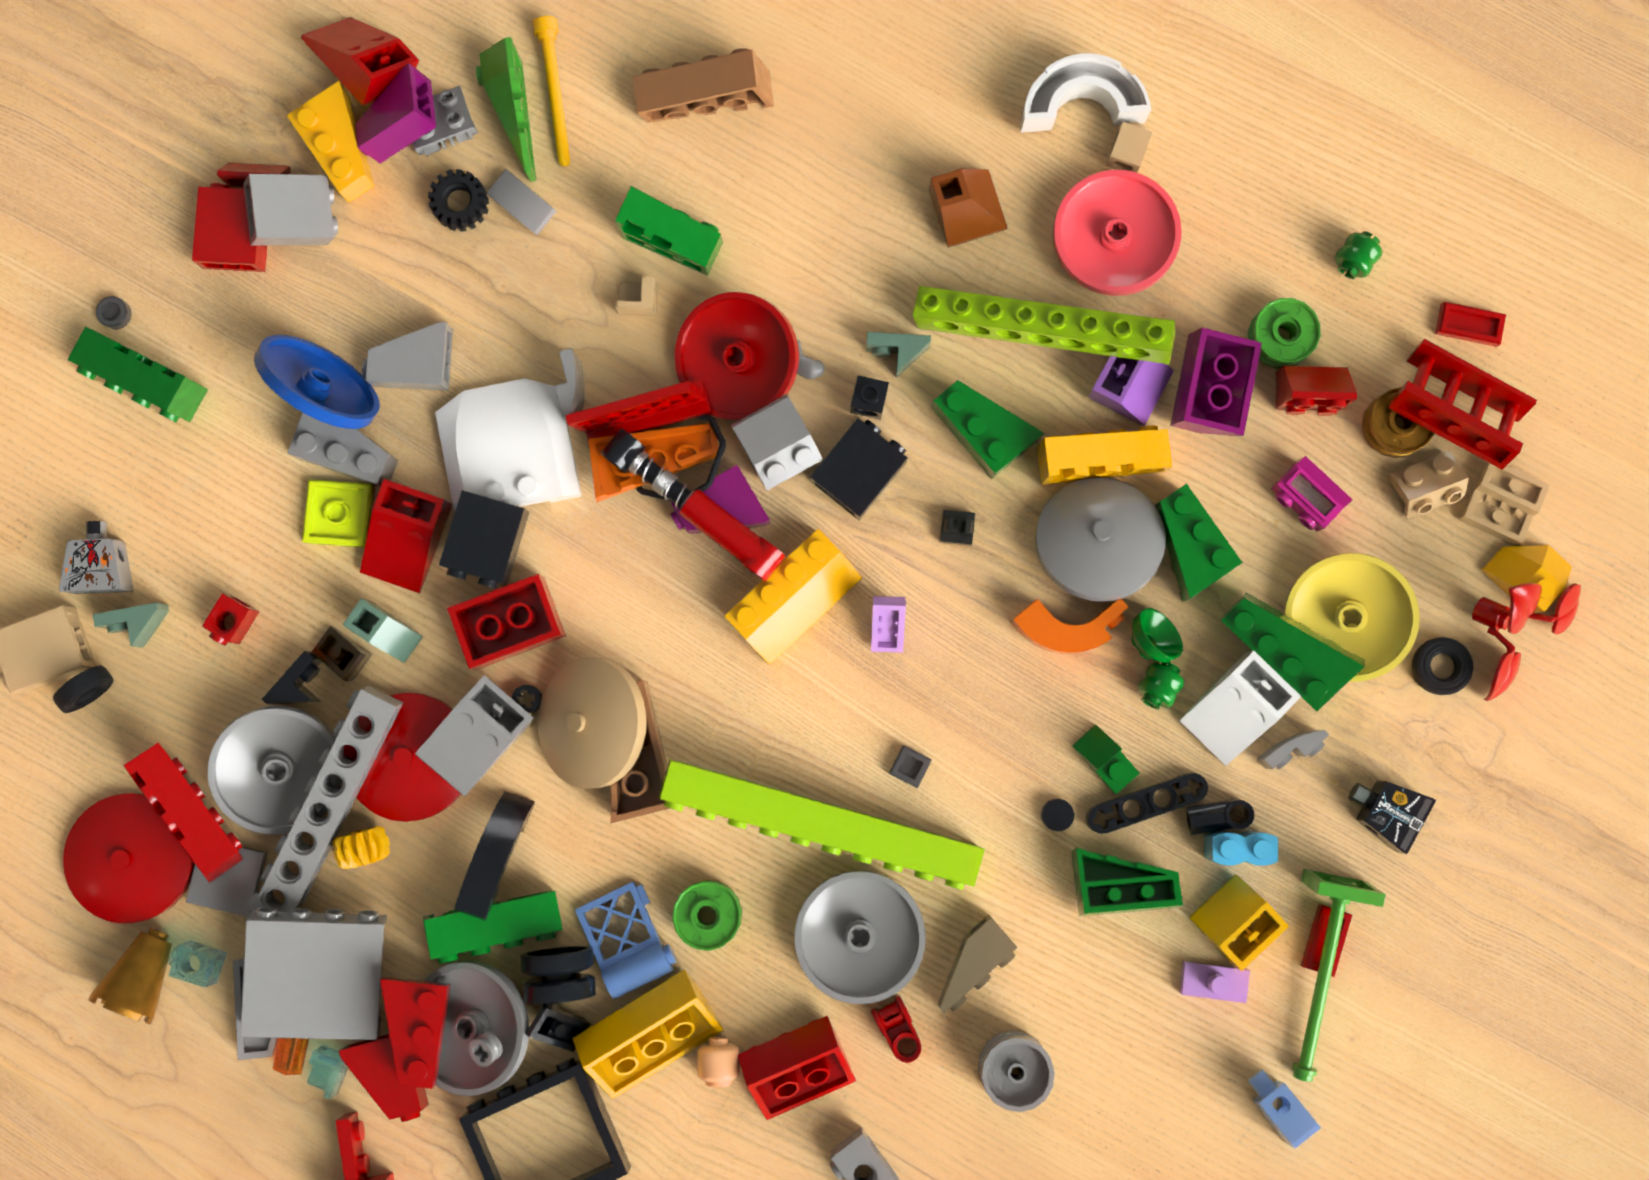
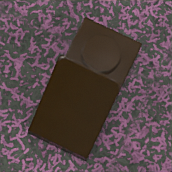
(341, 654)

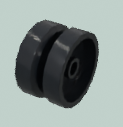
(558, 975)

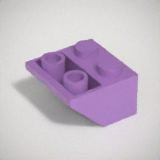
(1131, 387)

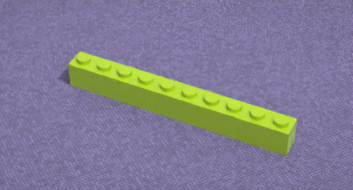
(820, 823)

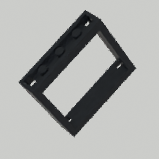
(537, 1083)

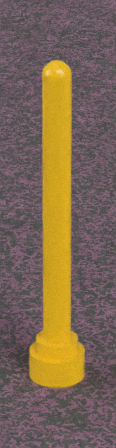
(546, 29)

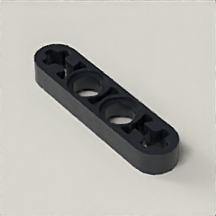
(1148, 808)

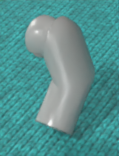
(808, 367)

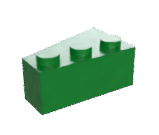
(668, 231)
(984, 427)
(1122, 886)

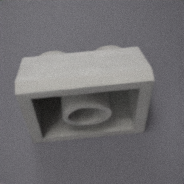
(776, 442)

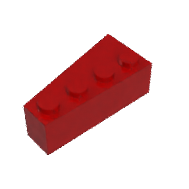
(184, 812)

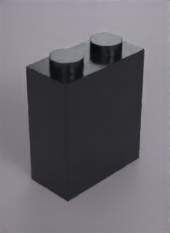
(859, 468)
(483, 539)

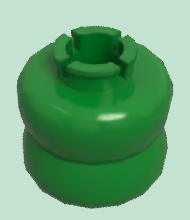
(1358, 255)
(1160, 685)

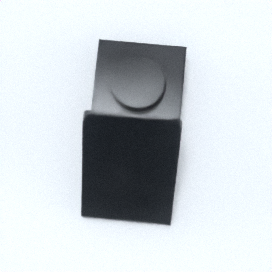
(290, 686)
(557, 1027)

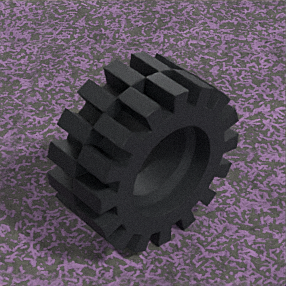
(455, 182)

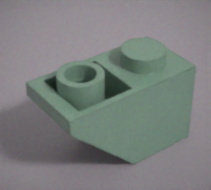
(382, 630)

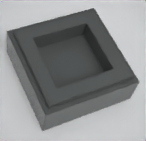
(910, 766)

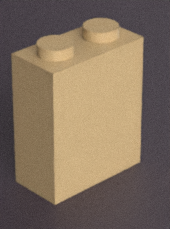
(43, 650)

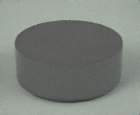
(113, 312)

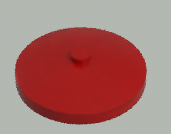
(739, 351)
(399, 781)
(125, 861)

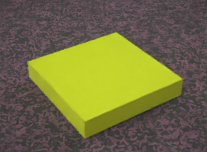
(337, 513)

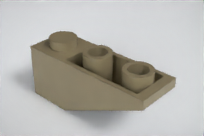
(978, 955)

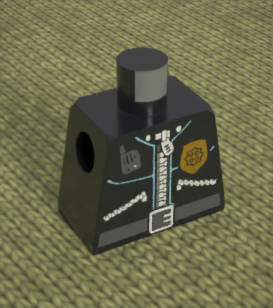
(1392, 813)

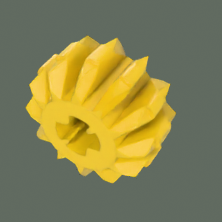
(361, 847)

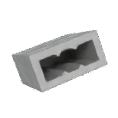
(289, 209)

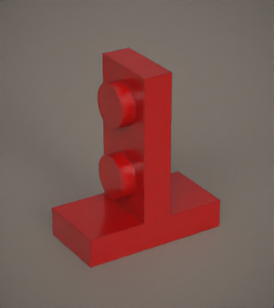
(354, 1160)

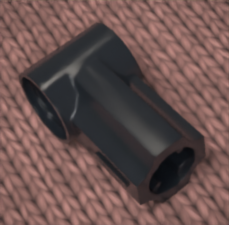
(1216, 816)

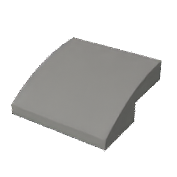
(571, 394)

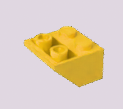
(1238, 922)

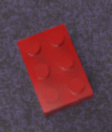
(506, 622)

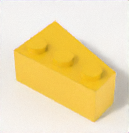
(330, 134)

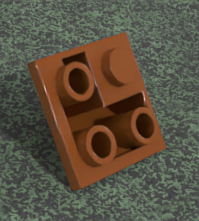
(966, 205)

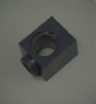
(869, 397)

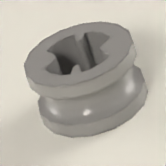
(485, 1049)

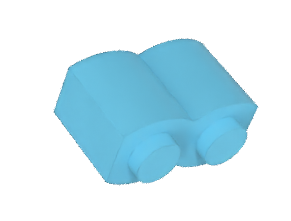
(1248, 847)

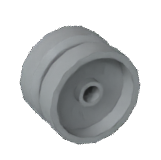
(1022, 1090)

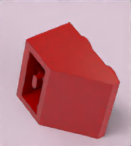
(1314, 389)

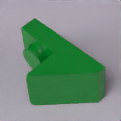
(1105, 759)

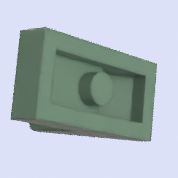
(907, 346)
(139, 621)

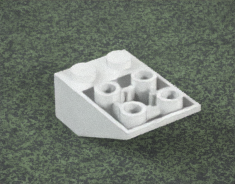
(1239, 707)

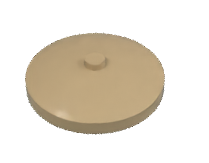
(591, 722)

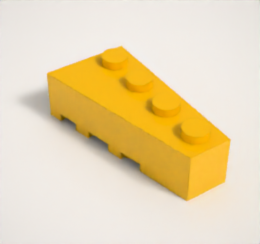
(1104, 455)

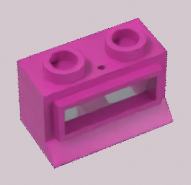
(1310, 494)

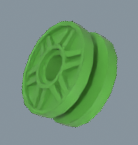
(1299, 322)
(687, 918)

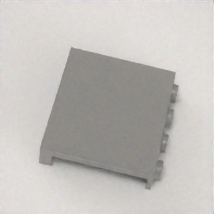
(312, 974)

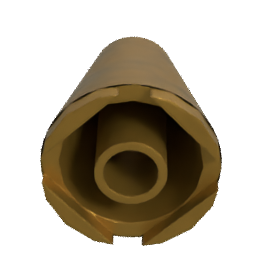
(136, 978)

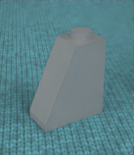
(412, 361)

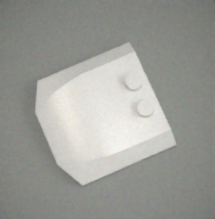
(508, 444)

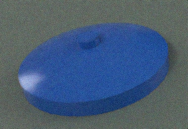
(316, 381)

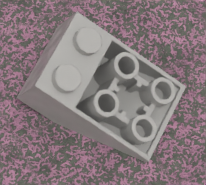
(474, 735)

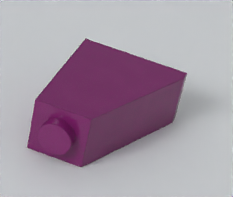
(397, 116)
(735, 496)

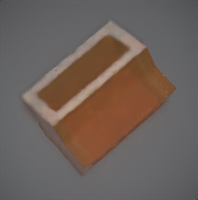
(284, 1056)

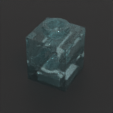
(210, 963)

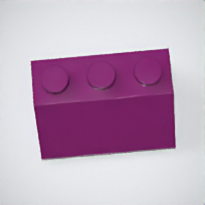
(1216, 383)

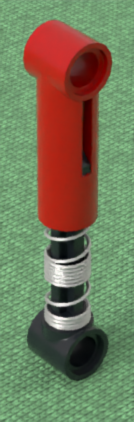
(696, 507)

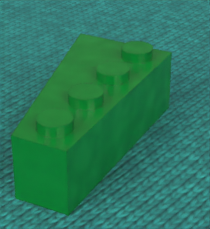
(138, 375)
(1300, 656)
(506, 925)

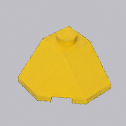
(1530, 565)

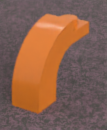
(1050, 634)

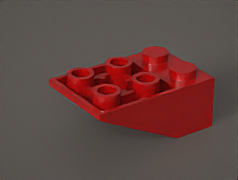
(360, 56)
(403, 535)

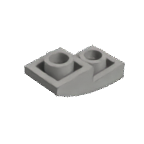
(521, 202)
(1301, 744)

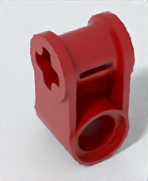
(897, 1027)

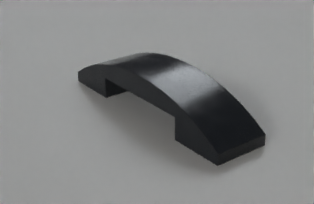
(493, 855)

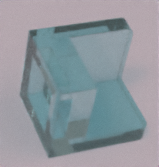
(327, 1071)

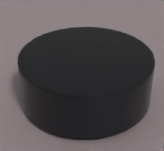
(1057, 814)

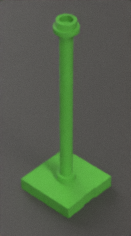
(1341, 891)

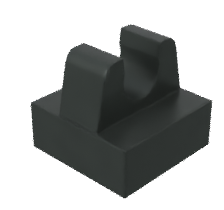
(957, 527)

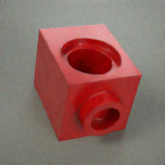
(243, 615)

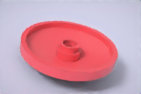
(1117, 232)

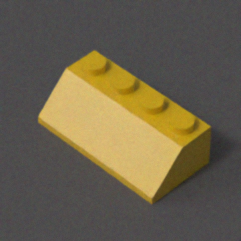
(793, 596)
(647, 1034)

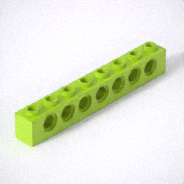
(1045, 324)

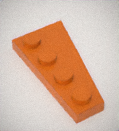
(671, 448)

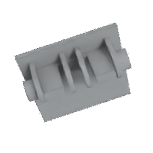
(451, 121)

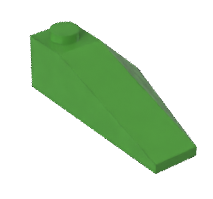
(504, 82)

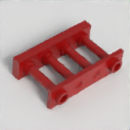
(1454, 424)

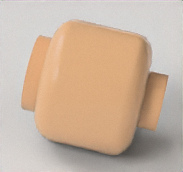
(718, 1062)

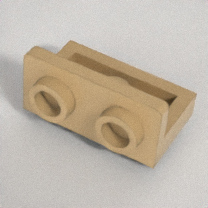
(1430, 484)

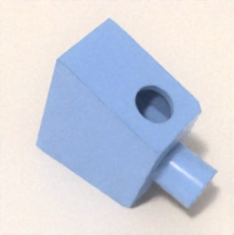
(1291, 1119)

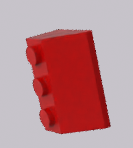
(796, 1068)

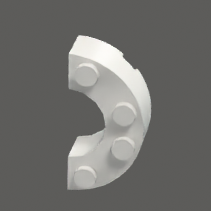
(1089, 78)

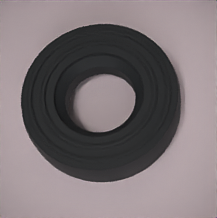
(1462, 666)
(83, 689)

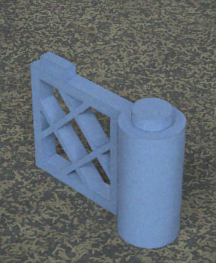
(637, 964)

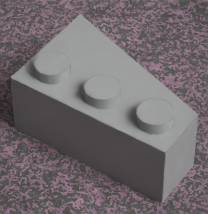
(341, 451)

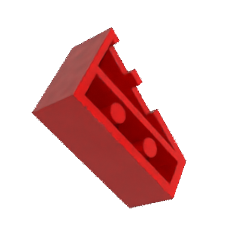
(416, 1028)

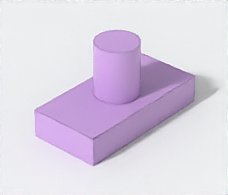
(888, 624)
(1214, 981)

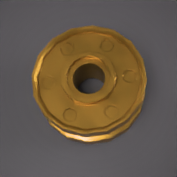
(1383, 433)

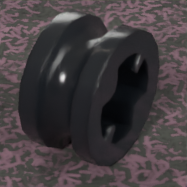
(530, 690)

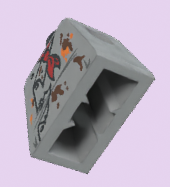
(95, 563)

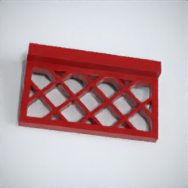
(643, 411)

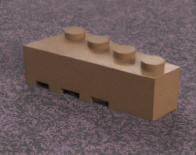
(703, 86)
(639, 789)

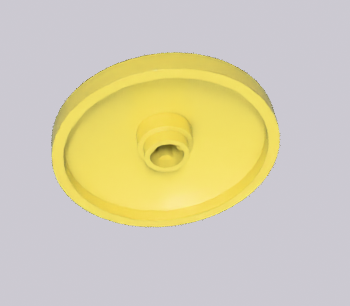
(1360, 607)

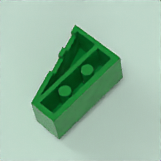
(1194, 543)

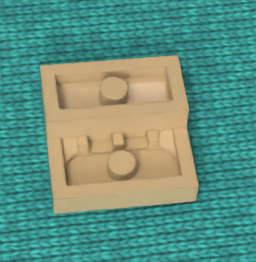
(1504, 503)

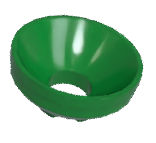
(1156, 636)

